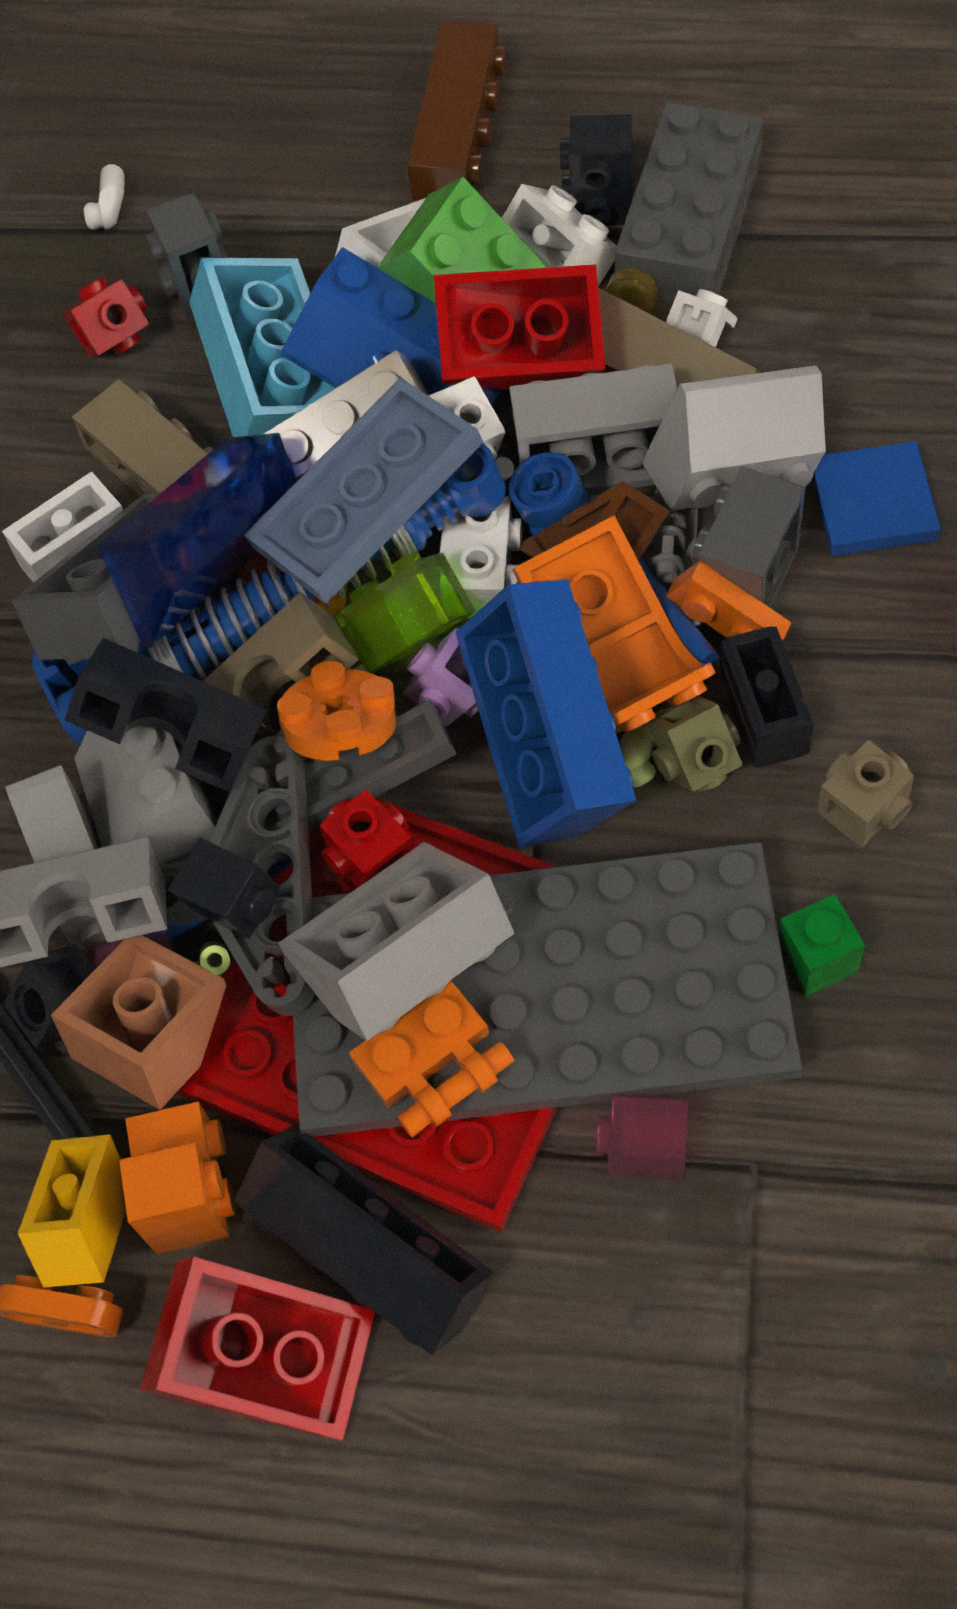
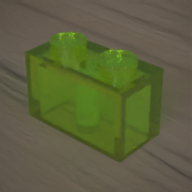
(404, 610)

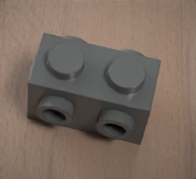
(180, 240)

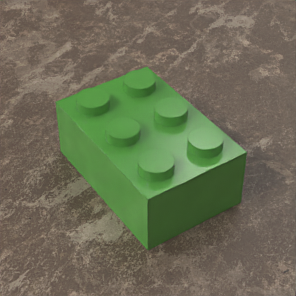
(454, 235)

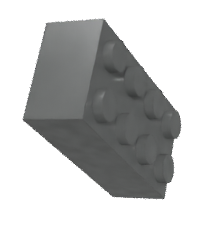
(691, 199)
(78, 602)

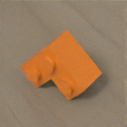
(175, 1178)

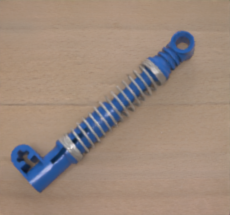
(228, 623)

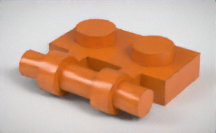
(423, 1044)

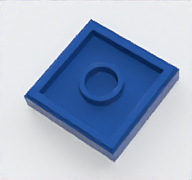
(875, 499)

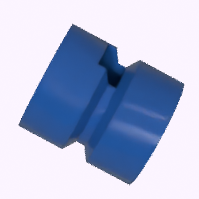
(546, 490)

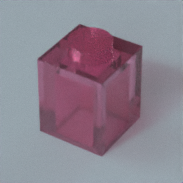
(644, 1137)

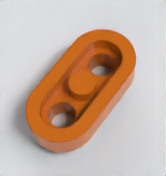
(85, 1312)

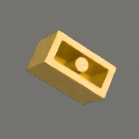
(75, 1212)

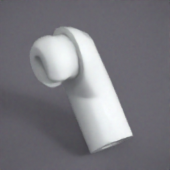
(111, 194)

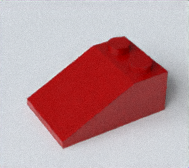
(519, 325)
(258, 1349)

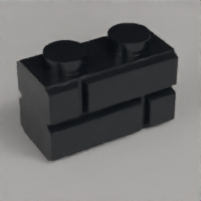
(765, 696)

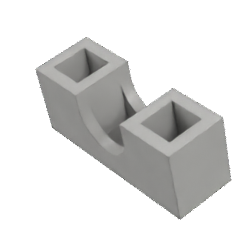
(112, 883)

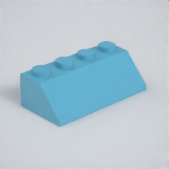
(244, 321)

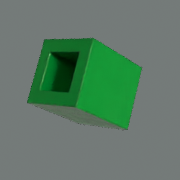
(820, 945)

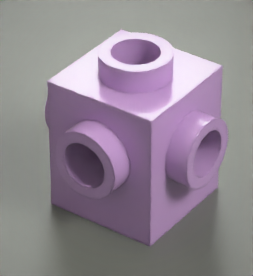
(442, 679)

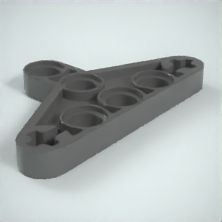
(244, 834)

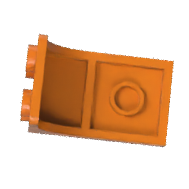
(623, 623)

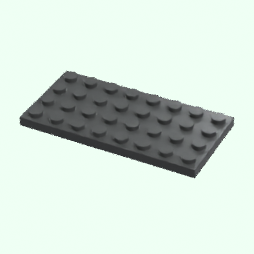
(609, 988)

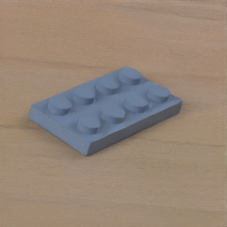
(363, 489)

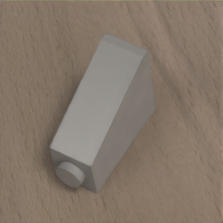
(56, 827)

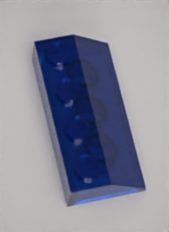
(195, 532)

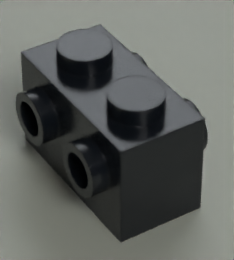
(599, 166)

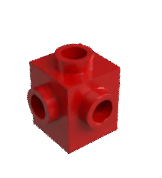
(90, 321)
(364, 837)

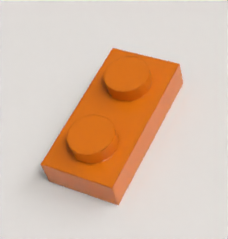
(722, 604)

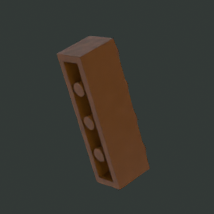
(456, 107)

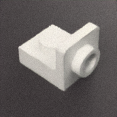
(701, 315)

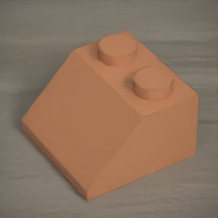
(142, 1019)

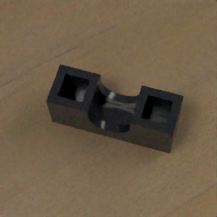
(132, 690)

